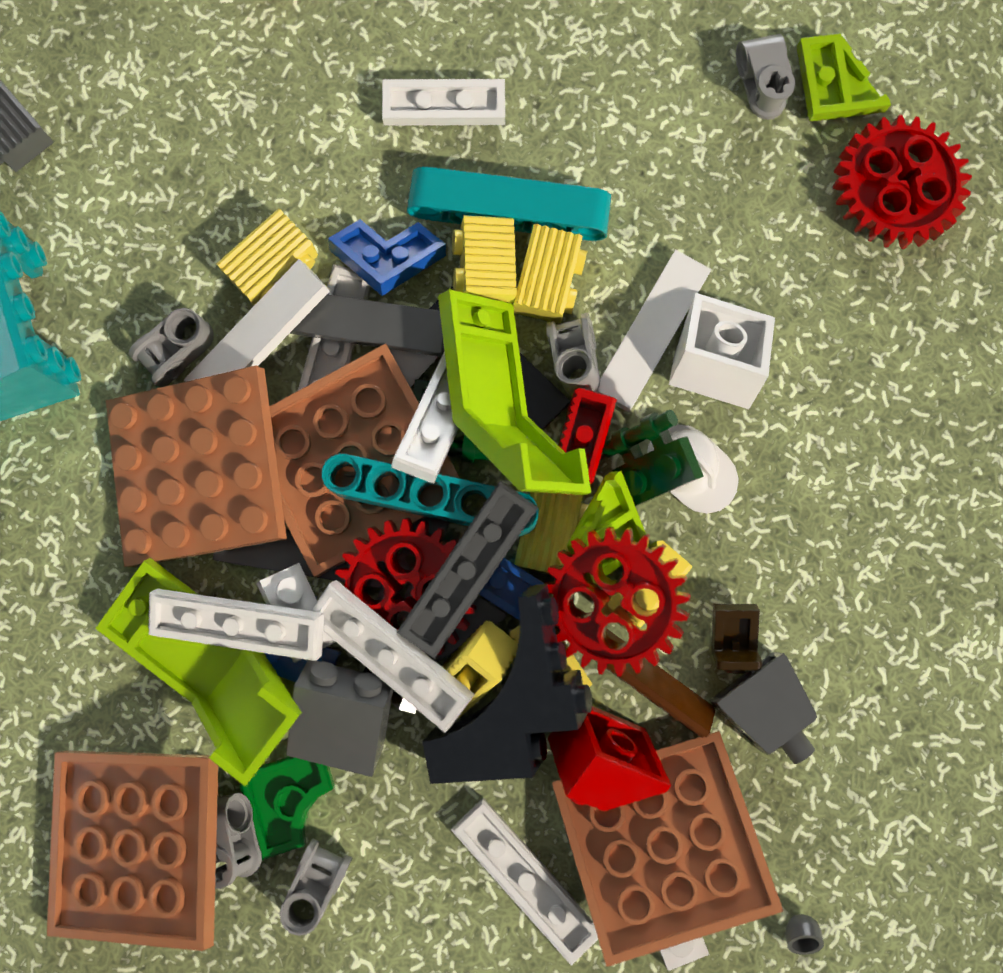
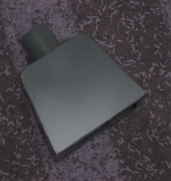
(770, 708)

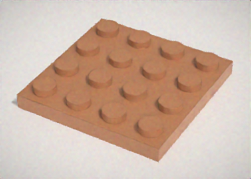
(351, 412)
(195, 467)
(133, 848)
(673, 860)

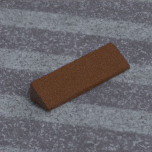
(668, 694)

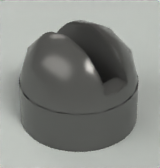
(803, 935)

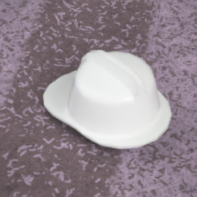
(720, 475)

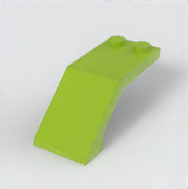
(491, 399)
(230, 688)

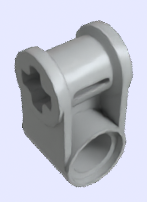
(765, 74)
(168, 346)
(574, 349)
(235, 839)
(315, 881)

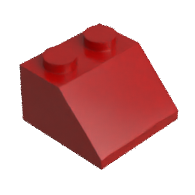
(607, 762)

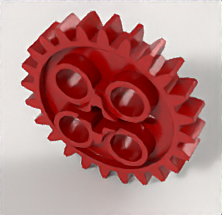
(902, 182)
(430, 556)
(641, 570)

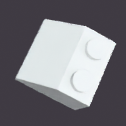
(723, 351)

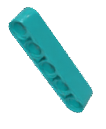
(451, 194)
(407, 497)

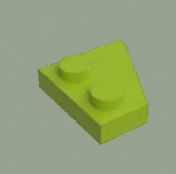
(835, 80)
(609, 508)

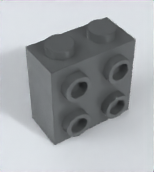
(340, 717)

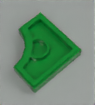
(282, 799)

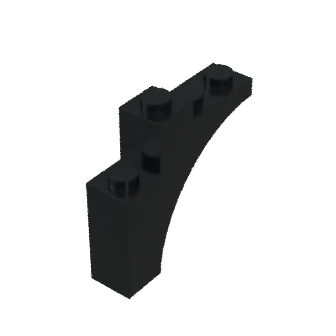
(538, 697)

